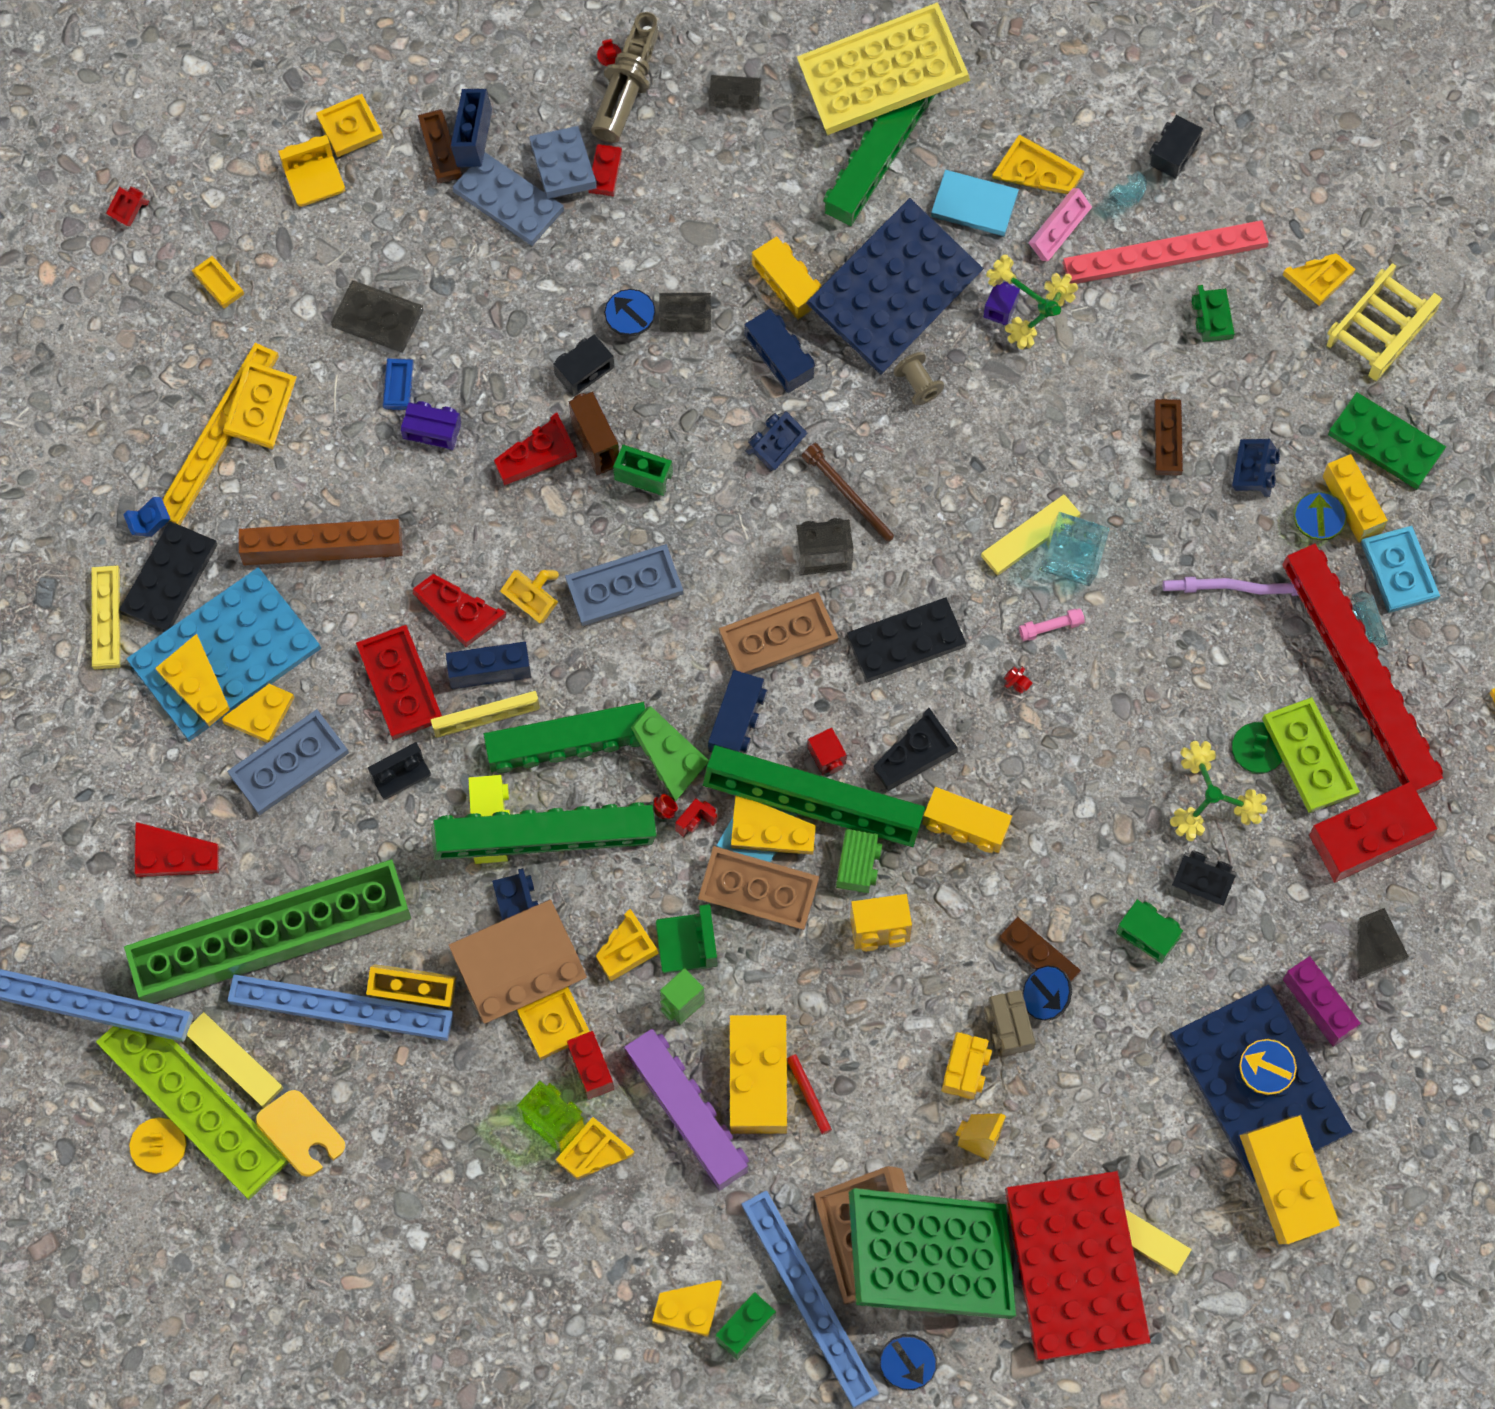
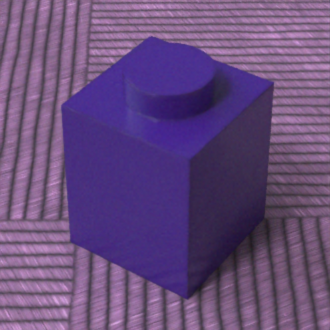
(1001, 303)

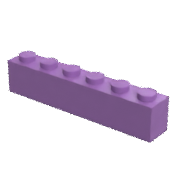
(686, 1109)

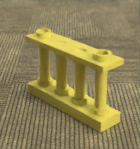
(1394, 343)

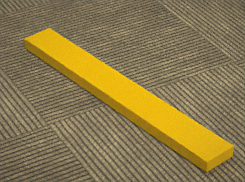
(209, 445)

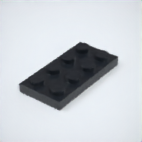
(168, 577)
(906, 639)

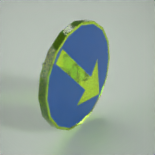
(1320, 516)

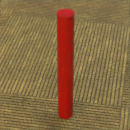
(809, 1094)

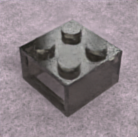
(824, 538)

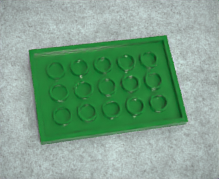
(931, 1254)

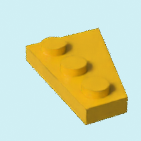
(1037, 168)
(194, 680)
(769, 829)

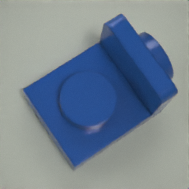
(147, 519)

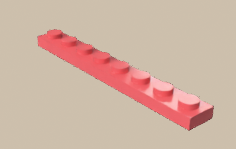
(1166, 252)

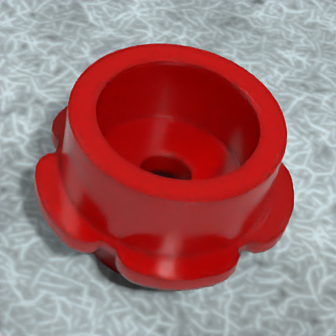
(664, 807)

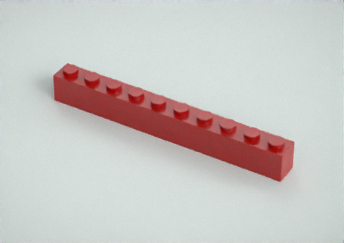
(1361, 669)

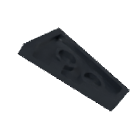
(917, 751)

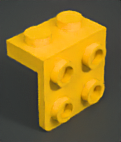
(311, 171)

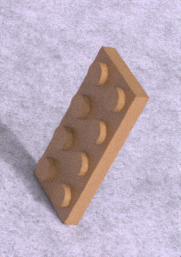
(778, 634)
(759, 888)

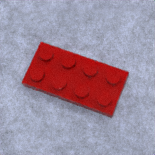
(399, 681)

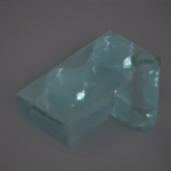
(1367, 612)

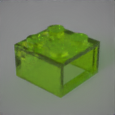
(560, 1114)

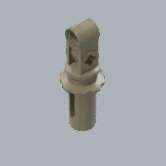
(627, 75)

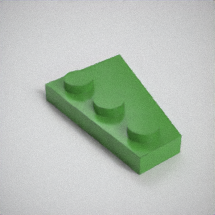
(669, 751)

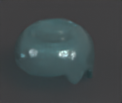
(1132, 192)

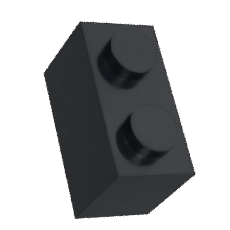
(1175, 146)
(583, 365)

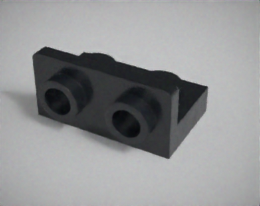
(399, 771)
(1204, 877)

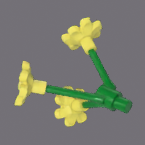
(1058, 289)
(1190, 820)

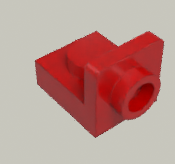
(126, 205)
(691, 817)

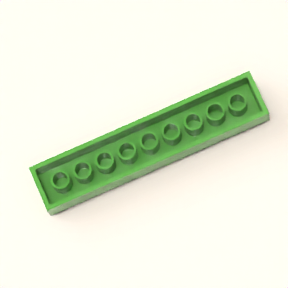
(267, 932)

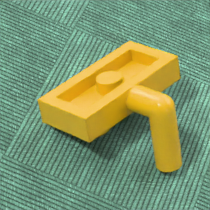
(529, 593)

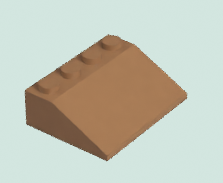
(517, 961)
(835, 1219)

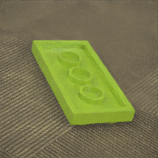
(1310, 755)

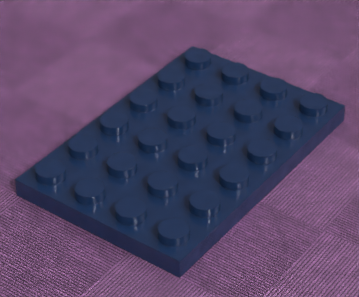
(895, 286)
(1213, 1056)

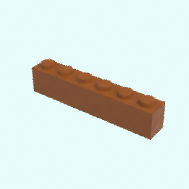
(320, 542)

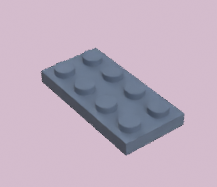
(508, 199)
(624, 585)
(288, 762)

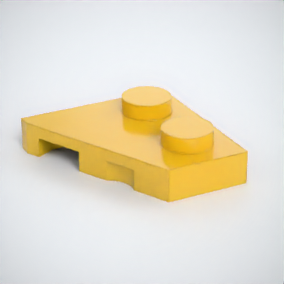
(1320, 277)
(593, 1150)
(688, 1307)

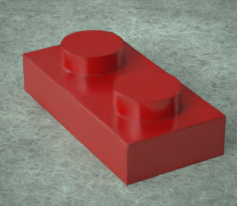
(606, 169)

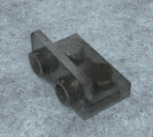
(734, 92)
(685, 312)

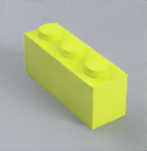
(487, 798)

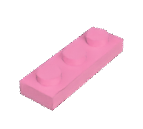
(1060, 224)

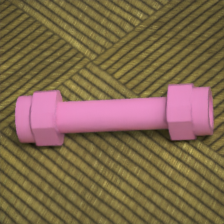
(1073, 618)

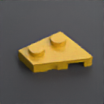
(261, 713)
(626, 948)

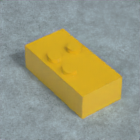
(758, 1074)
(1289, 1180)

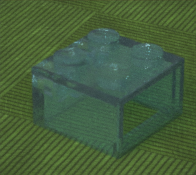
(1074, 549)

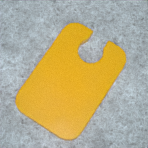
(294, 1127)

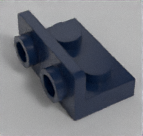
(776, 440)
(1256, 466)
(514, 894)

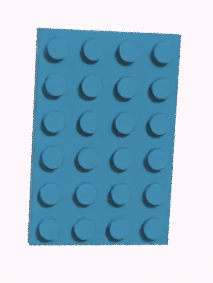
(247, 639)

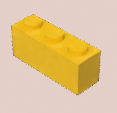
(785, 275)
(1351, 488)
(966, 820)
(411, 985)

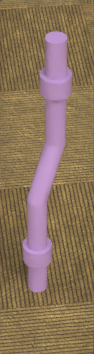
(1191, 584)

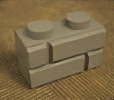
(1011, 1023)

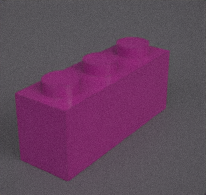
(1321, 1001)

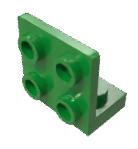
(687, 941)

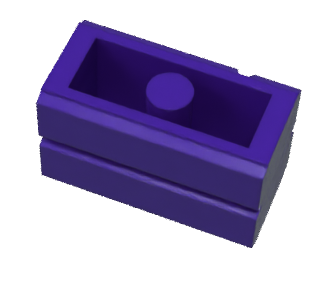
(431, 425)

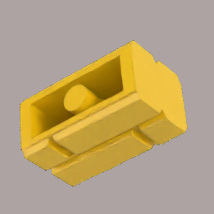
(965, 1066)

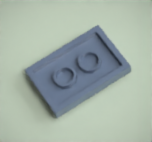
(562, 162)

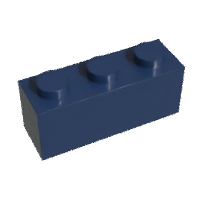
(471, 128)
(779, 350)
(488, 665)
(738, 712)

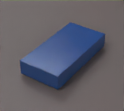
(398, 384)

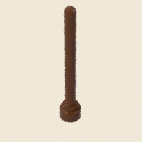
(815, 456)

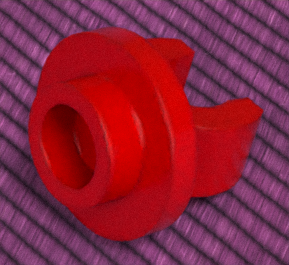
(608, 52)
(1017, 680)

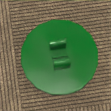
(1255, 749)

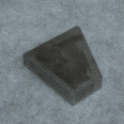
(1378, 944)

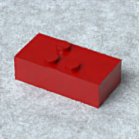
(1372, 832)

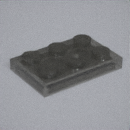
(377, 316)

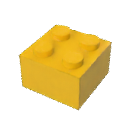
(881, 922)

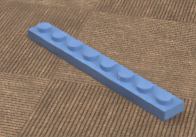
(94, 1005)
(340, 1007)
(810, 1299)

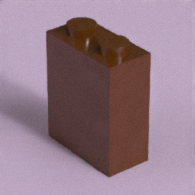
(593, 432)

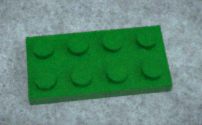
(1386, 440)

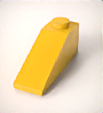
(980, 1133)

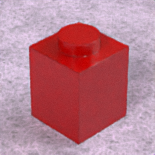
(827, 752)

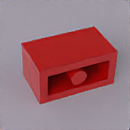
(590, 1065)

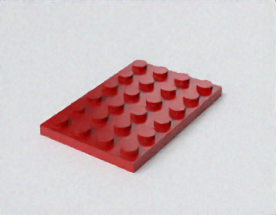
(1077, 1266)

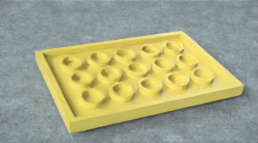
(883, 68)

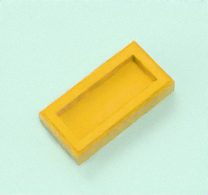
(218, 282)

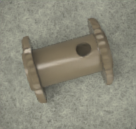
(919, 379)

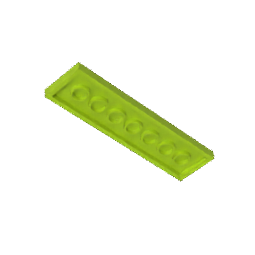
(196, 1107)

